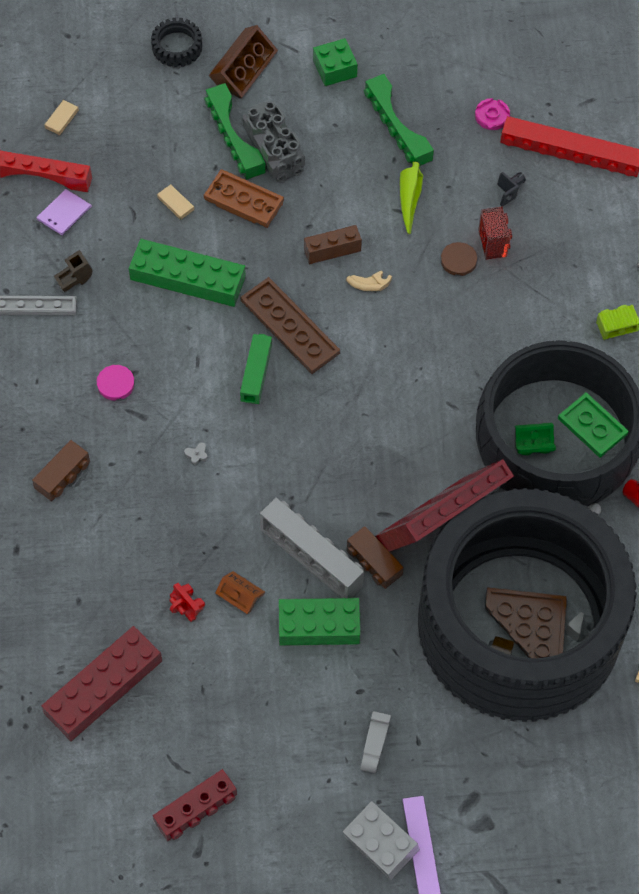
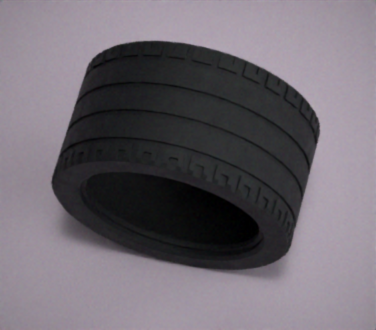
(542, 528)

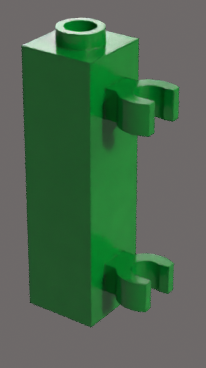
(256, 369)

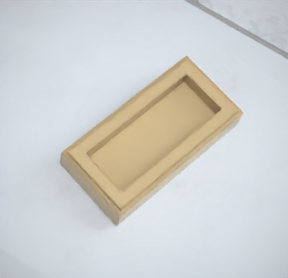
(61, 117)
(175, 202)

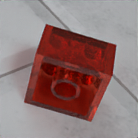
(494, 232)

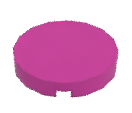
(492, 114)
(115, 382)

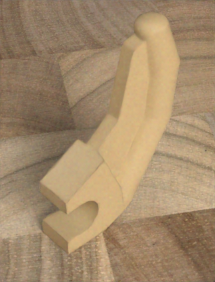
(372, 283)

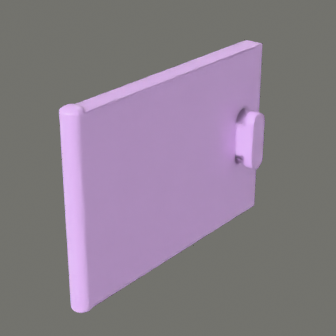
(63, 212)

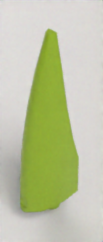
(410, 190)

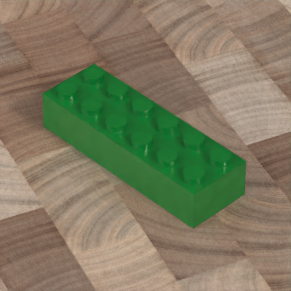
(187, 272)

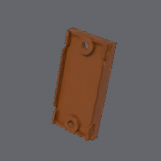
(244, 198)

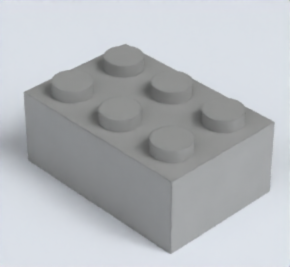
(381, 840)

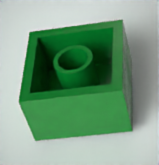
(335, 62)

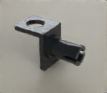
(510, 186)

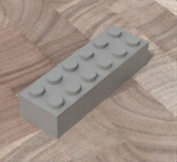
(312, 549)

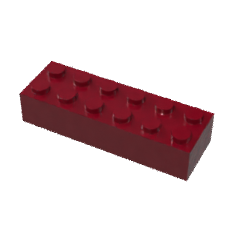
(102, 683)

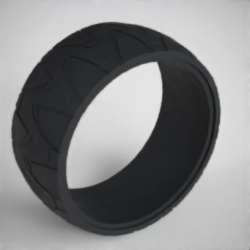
(573, 364)

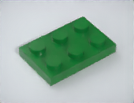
(593, 425)

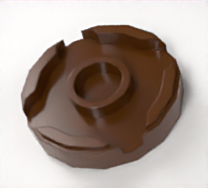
(458, 258)

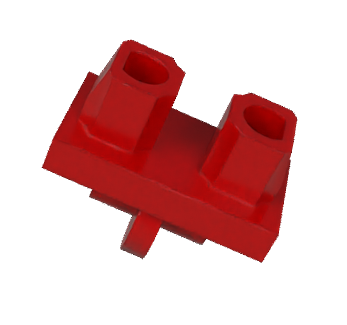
(183, 603)

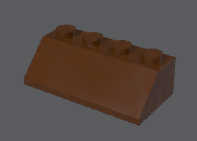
(244, 61)

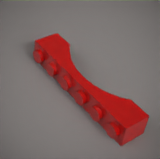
(71, 175)

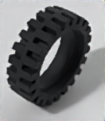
(176, 27)

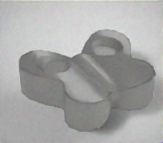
(196, 454)

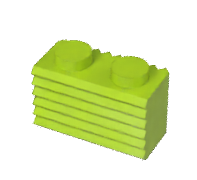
(617, 321)

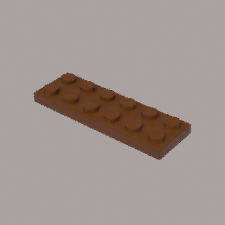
(290, 325)

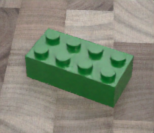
(319, 621)

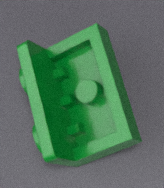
(534, 438)

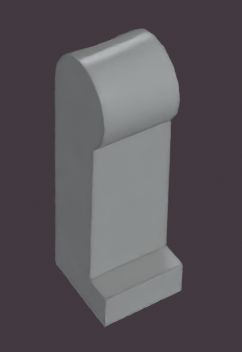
(375, 741)

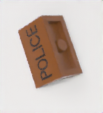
(239, 591)

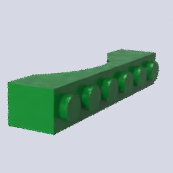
(413, 145)
(248, 158)

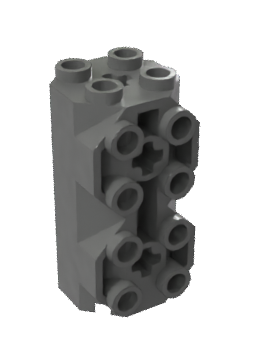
(274, 140)

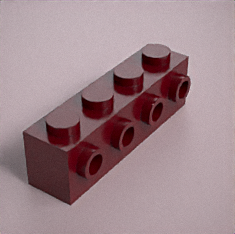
(195, 805)

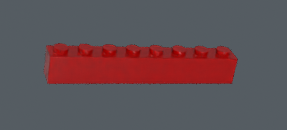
(571, 146)

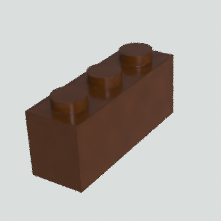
(332, 244)
(61, 470)
(374, 557)

